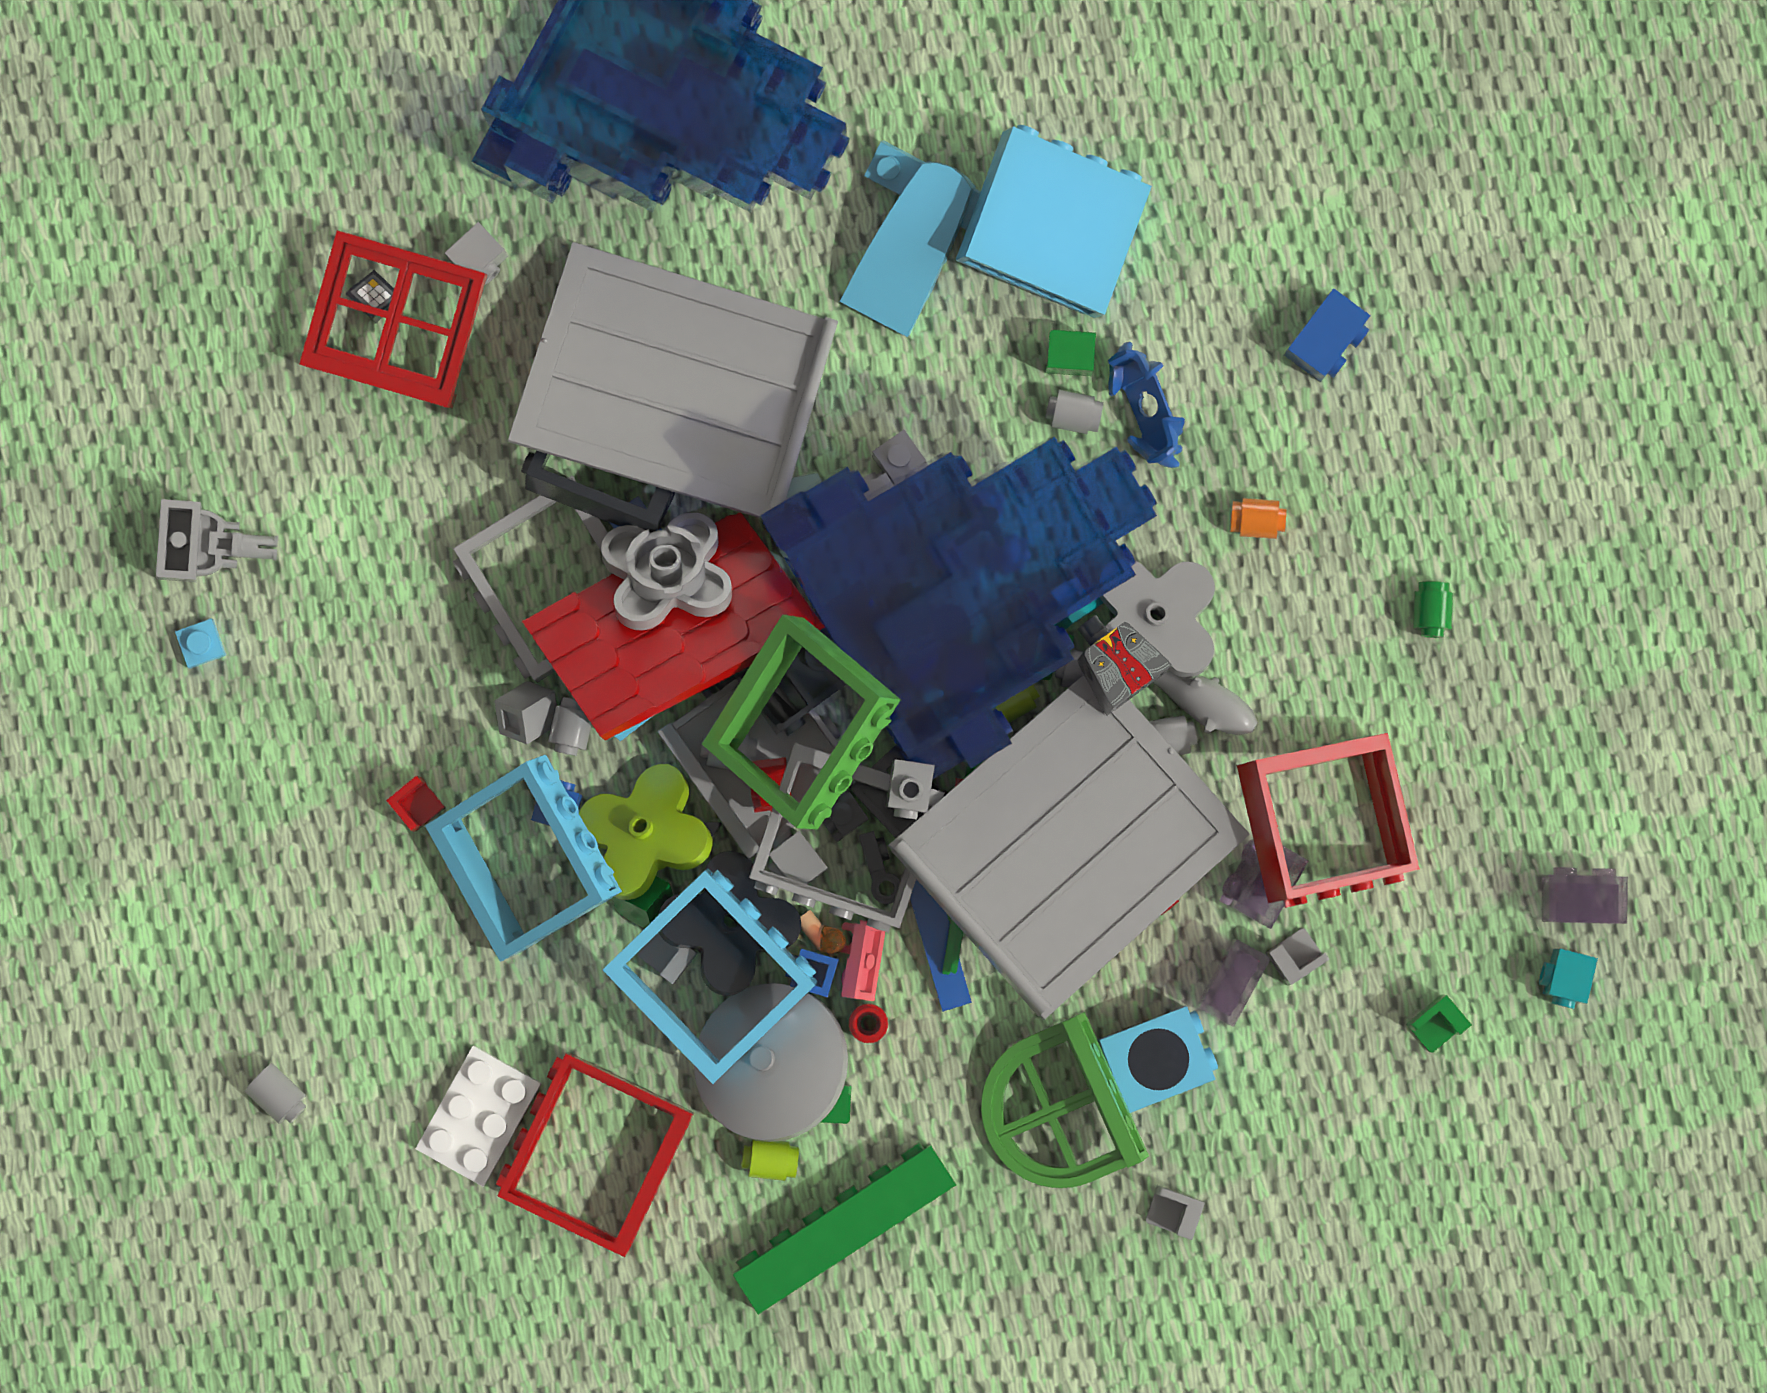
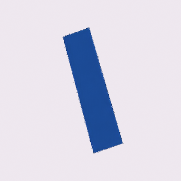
(934, 929)

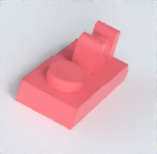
(863, 964)

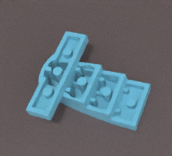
(913, 239)

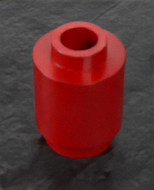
(864, 1035)

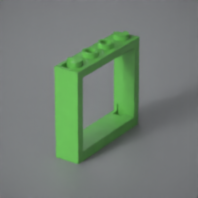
(756, 690)

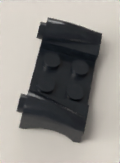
(799, 691)

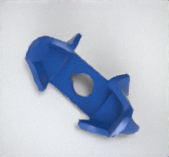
(1159, 432)

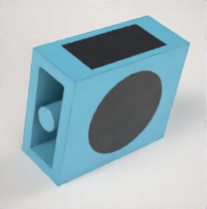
(1159, 1058)

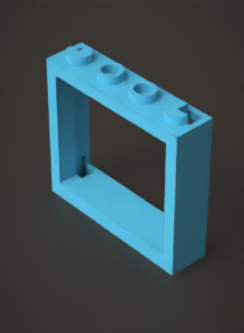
(477, 881)
(679, 1034)

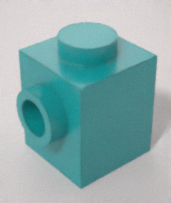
(1568, 977)

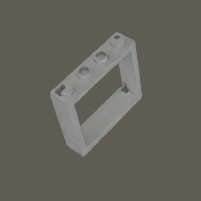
(486, 596)
(808, 894)

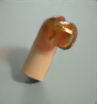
(823, 937)

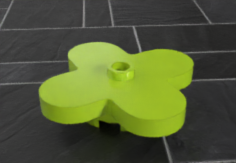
(647, 830)

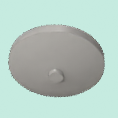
(786, 1076)

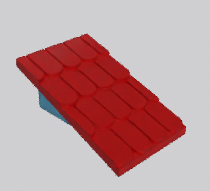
(633, 674)

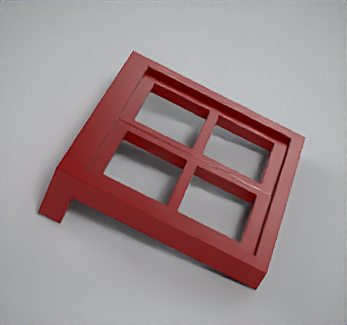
(377, 371)

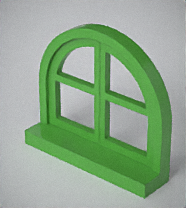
(1102, 1090)

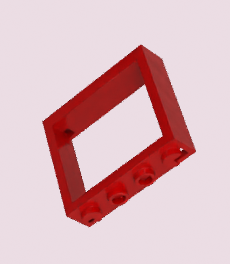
(1388, 808)
(528, 1140)

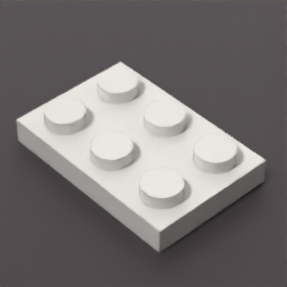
(478, 1116)

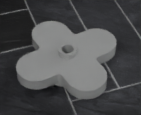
(666, 571)
(1177, 600)

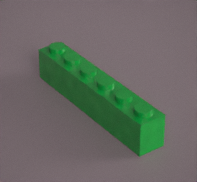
(843, 1228)

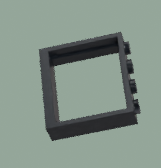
(591, 500)

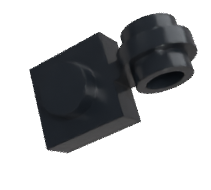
(875, 853)

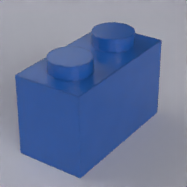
(1328, 335)

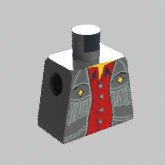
(1118, 663)

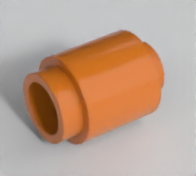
(1258, 518)

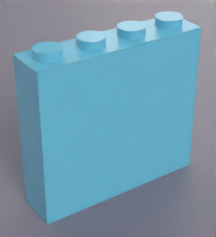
(1054, 221)

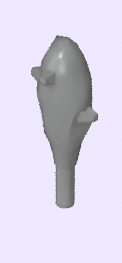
(1209, 703)

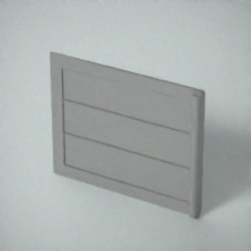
(673, 382)
(1068, 844)

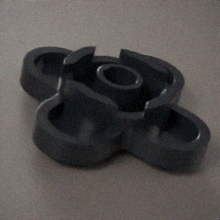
(728, 952)

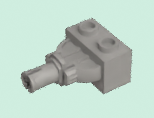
(195, 542)

